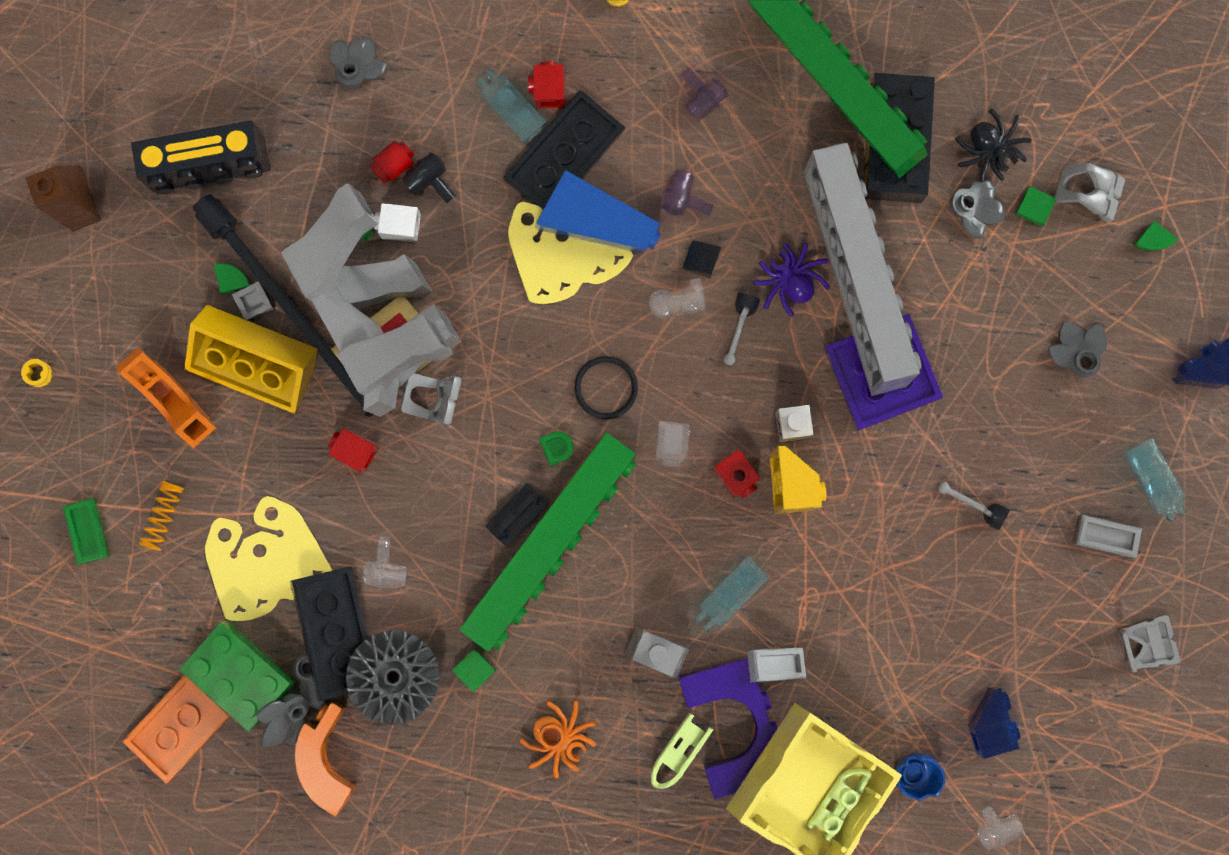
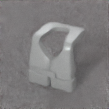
(1106, 190)
(447, 391)
(1156, 643)

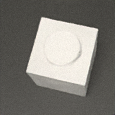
(398, 223)
(794, 423)

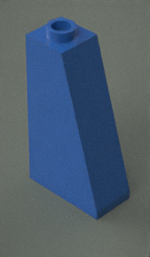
(594, 216)

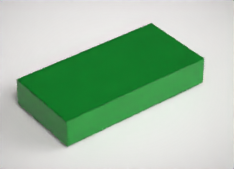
(86, 531)

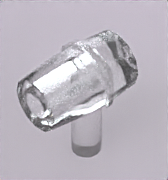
(382, 573)
(1000, 830)

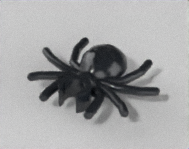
(993, 146)

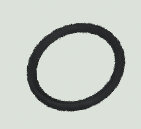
(587, 366)

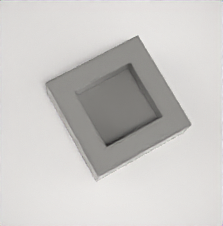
(253, 301)

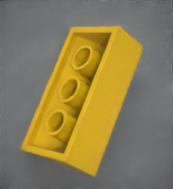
(249, 358)

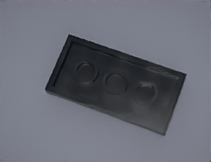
(569, 143)
(330, 627)

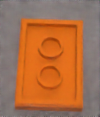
(176, 729)

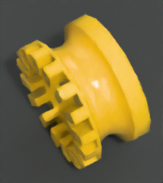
(27, 371)

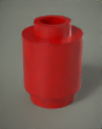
(392, 161)

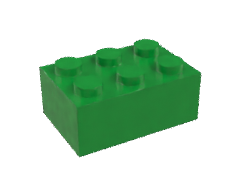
(237, 674)

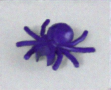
(791, 278)

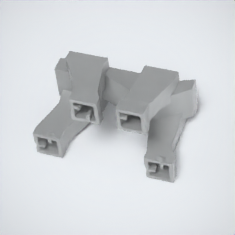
(373, 359)

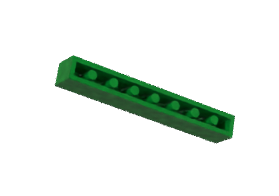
(844, 82)
(548, 542)

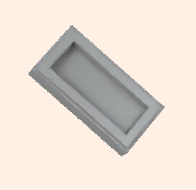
(1108, 536)
(776, 664)

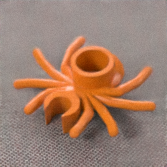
(559, 738)

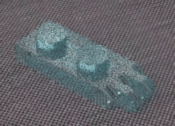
(511, 106)
(1156, 479)
(731, 594)

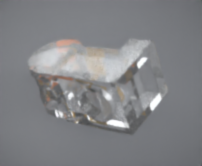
(678, 303)

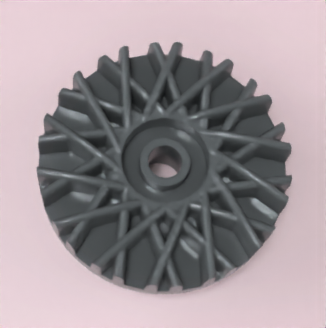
(392, 701)

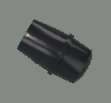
(426, 173)

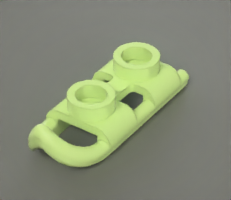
(674, 757)
(846, 800)

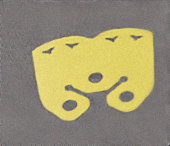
(552, 262)
(265, 578)

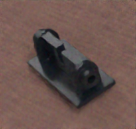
(516, 514)

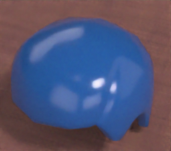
(920, 776)

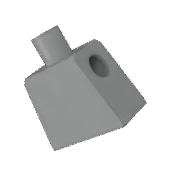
(656, 652)

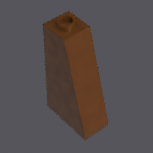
(64, 196)

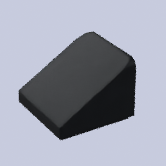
(701, 258)

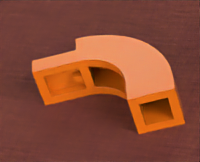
(167, 396)
(312, 765)

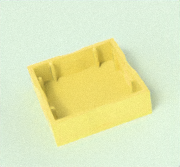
(795, 778)

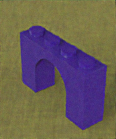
(731, 681)

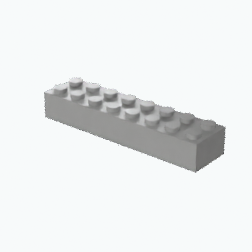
(861, 269)

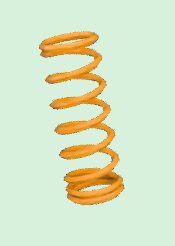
(169, 487)

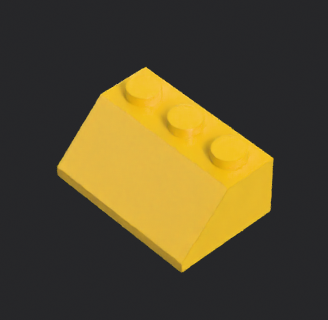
(794, 483)

